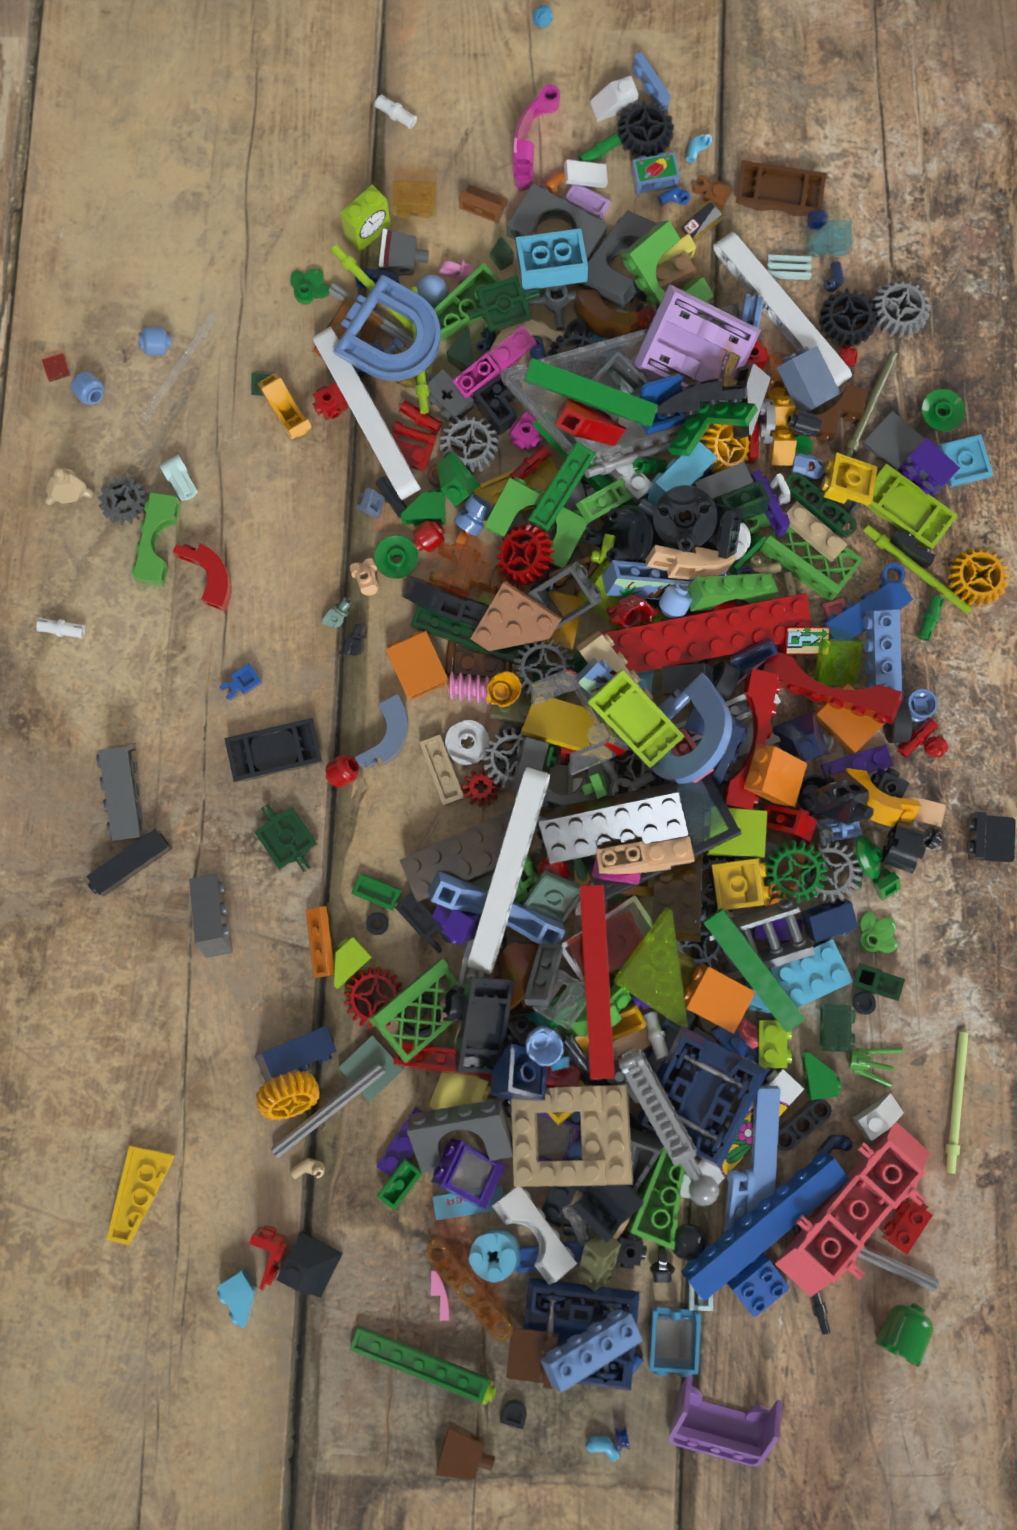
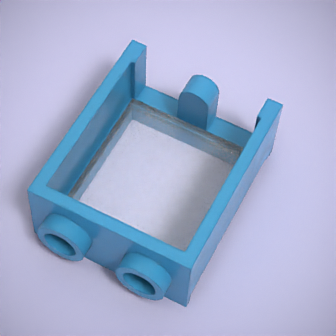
(674, 1341)

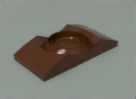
(780, 188)

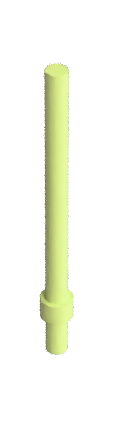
(952, 1147)

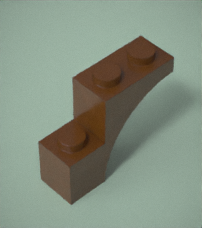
(849, 408)

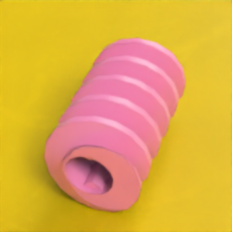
(467, 687)

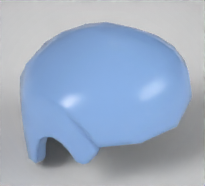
(432, 289)
(544, 1046)

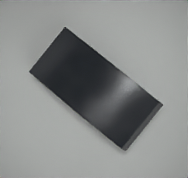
(906, 543)

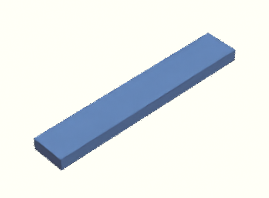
(765, 1142)

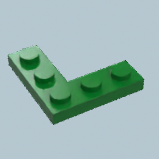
(695, 426)

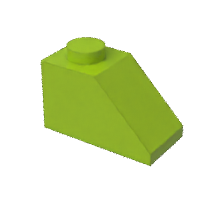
(349, 960)

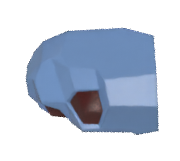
(808, 466)

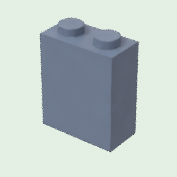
(808, 378)

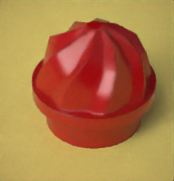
(848, 355)
(936, 746)

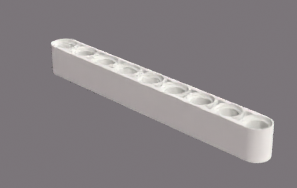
(777, 303)
(367, 416)
(508, 870)

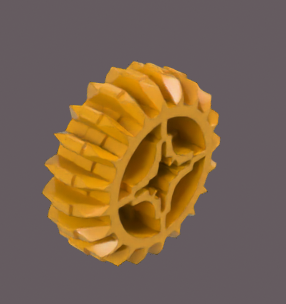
(727, 449)
(990, 591)
(287, 1095)

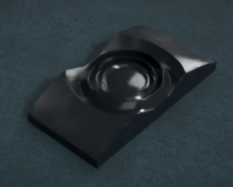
(273, 750)
(483, 1024)

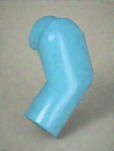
(696, 145)
(602, 1444)

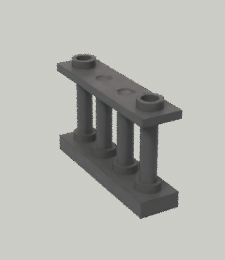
(778, 953)

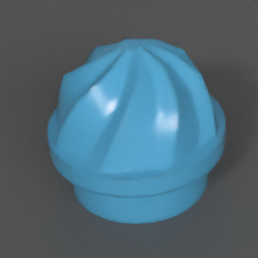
(542, 16)

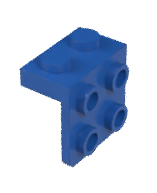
(656, 393)
(758, 1285)

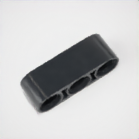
(812, 1122)

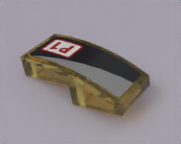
(701, 220)
(726, 368)

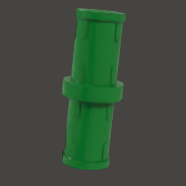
(600, 148)
(650, 465)
(930, 618)

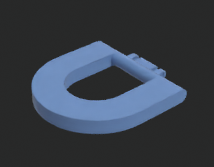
(391, 366)
(715, 737)

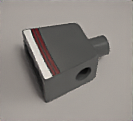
(400, 253)

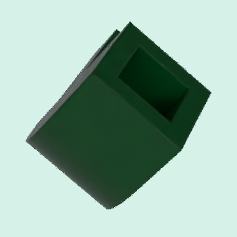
(878, 982)

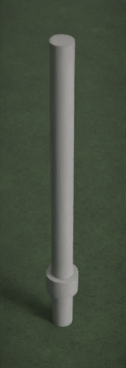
(607, 466)

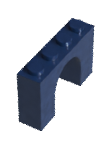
(738, 735)

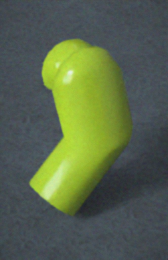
(600, 556)

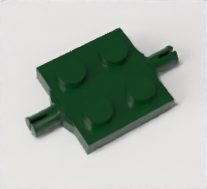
(503, 304)
(286, 838)

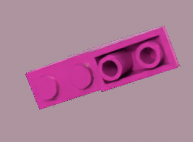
(493, 363)

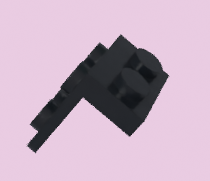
(991, 837)
(608, 1207)

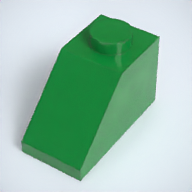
(455, 479)
(427, 506)
(818, 1078)

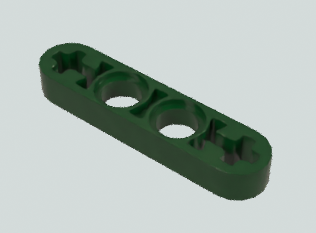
(817, 508)

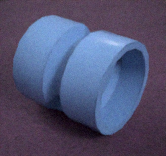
(472, 517)
(921, 704)

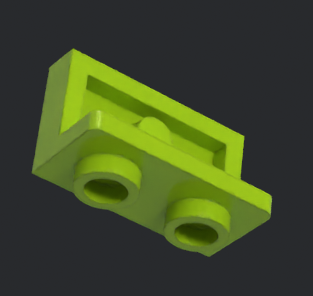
(773, 1045)

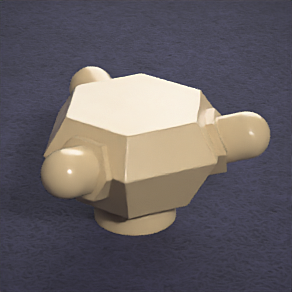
(66, 487)

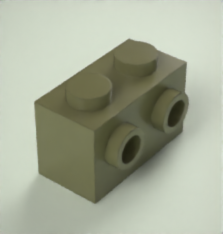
(598, 1262)

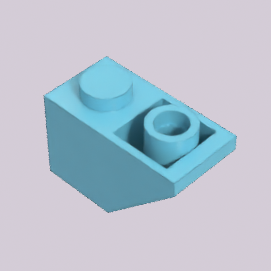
(239, 1295)

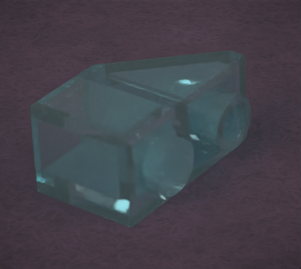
(831, 239)

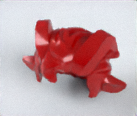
(631, 611)

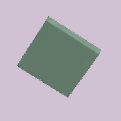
(553, 896)
(364, 1059)

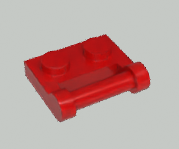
(415, 455)

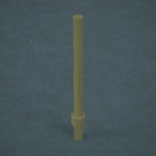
(852, 444)

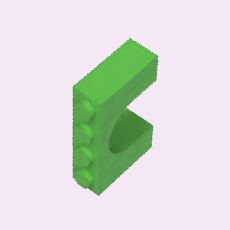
(642, 261)
(516, 497)

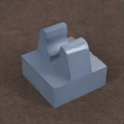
(371, 503)

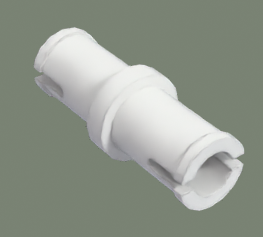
(395, 111)
(60, 628)
(656, 1036)

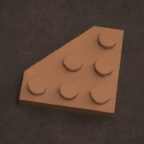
(514, 621)

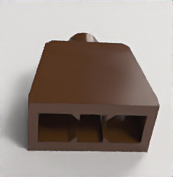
(462, 1454)

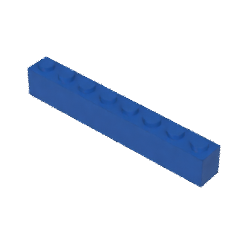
(764, 1225)

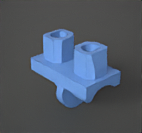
(841, 830)

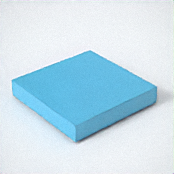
(970, 457)

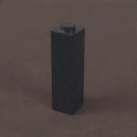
(128, 863)

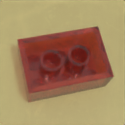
(622, 941)

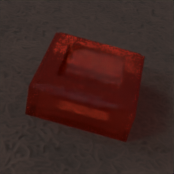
(56, 367)

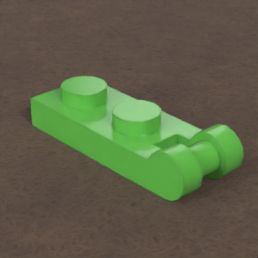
(604, 500)

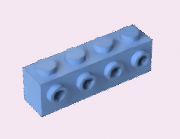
(883, 648)
(591, 1350)

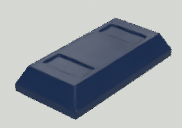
(754, 654)

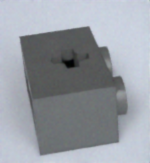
(443, 386)

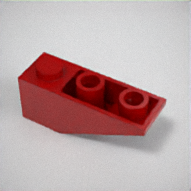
(587, 423)

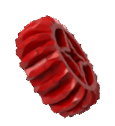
(513, 554)
(359, 995)

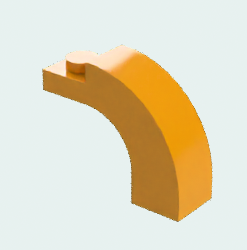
(284, 406)
(886, 808)

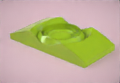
(909, 508)
(635, 718)

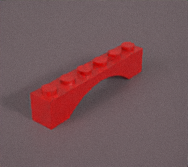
(760, 694)
(876, 702)

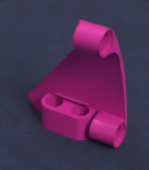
(524, 150)

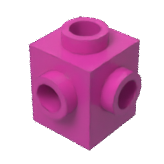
(524, 434)

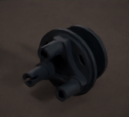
(632, 531)

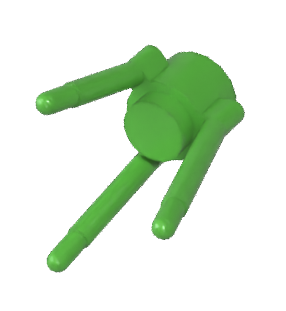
(859, 1061)

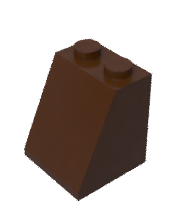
(516, 964)

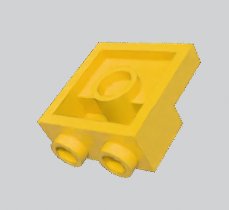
(849, 480)
(741, 884)

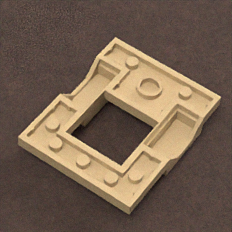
(603, 1136)

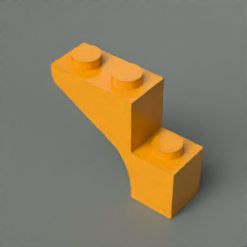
(784, 442)
(631, 1022)

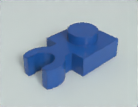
(244, 681)

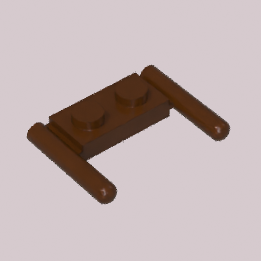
(473, 663)

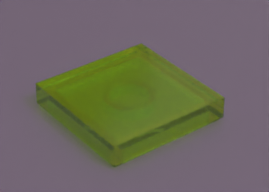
(838, 661)

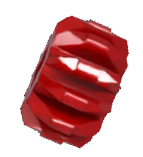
(474, 792)

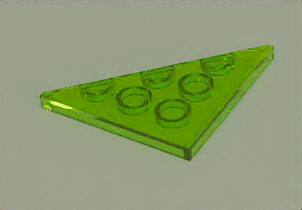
(655, 971)

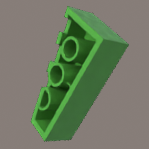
(661, 1198)

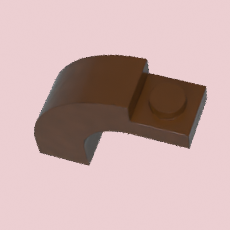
(601, 319)

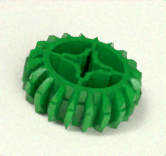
(785, 875)

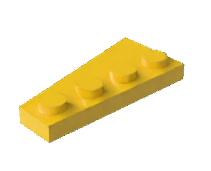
(138, 1186)

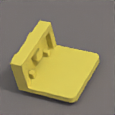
(458, 1090)

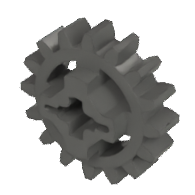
(125, 491)

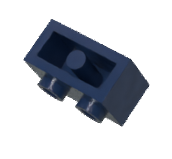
(829, 920)

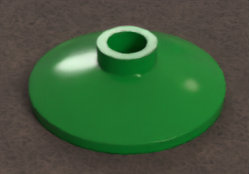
(944, 401)
(393, 547)
(868, 856)

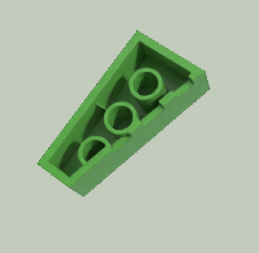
(453, 309)

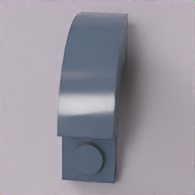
(395, 735)

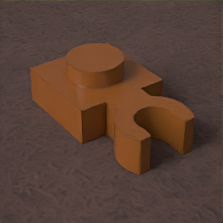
(714, 191)

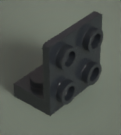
(726, 532)

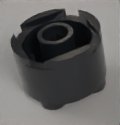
(904, 846)

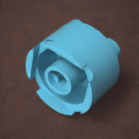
(482, 1257)

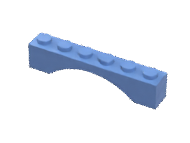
(467, 897)

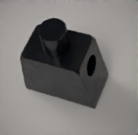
(853, 809)

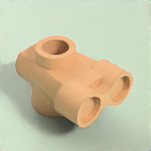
(365, 576)

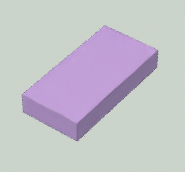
(590, 201)

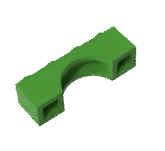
(160, 513)
(714, 590)

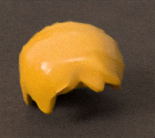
(503, 689)

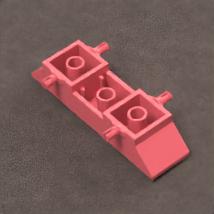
(851, 1214)

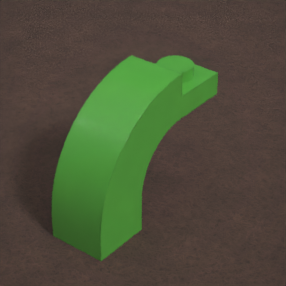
(618, 1000)

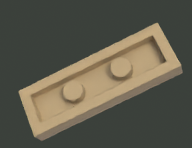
(815, 532)
(441, 770)

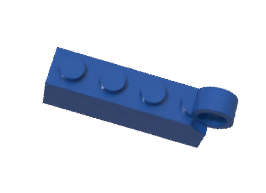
(889, 596)

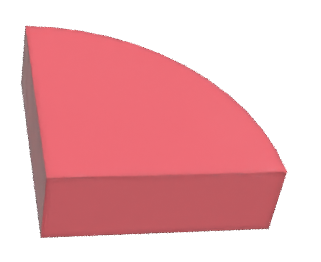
(749, 1030)

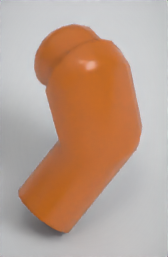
(555, 180)

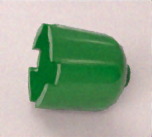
(906, 1331)

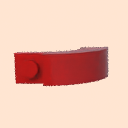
(219, 584)

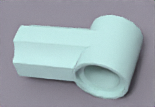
(177, 474)

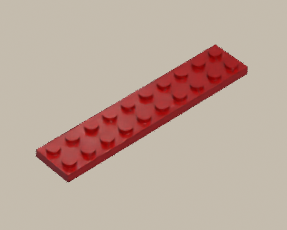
(709, 633)

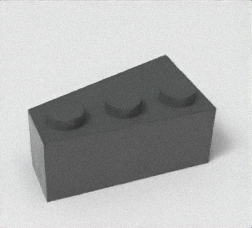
(210, 915)
(644, 1153)

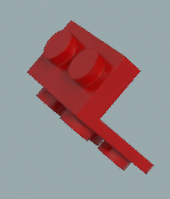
(269, 1240)

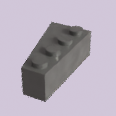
(121, 791)

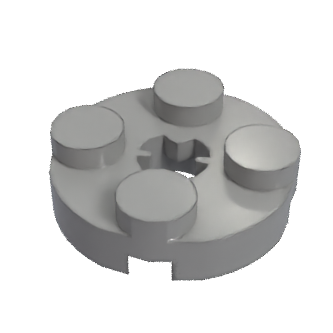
(767, 421)

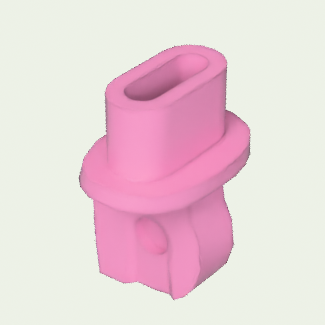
(459, 271)

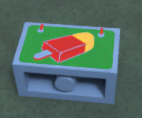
(655, 173)

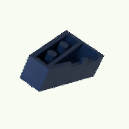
(296, 1054)

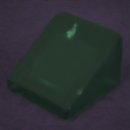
(502, 254)
(257, 376)

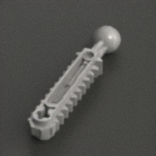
(667, 1124)

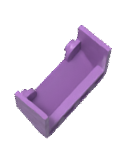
(723, 1431)

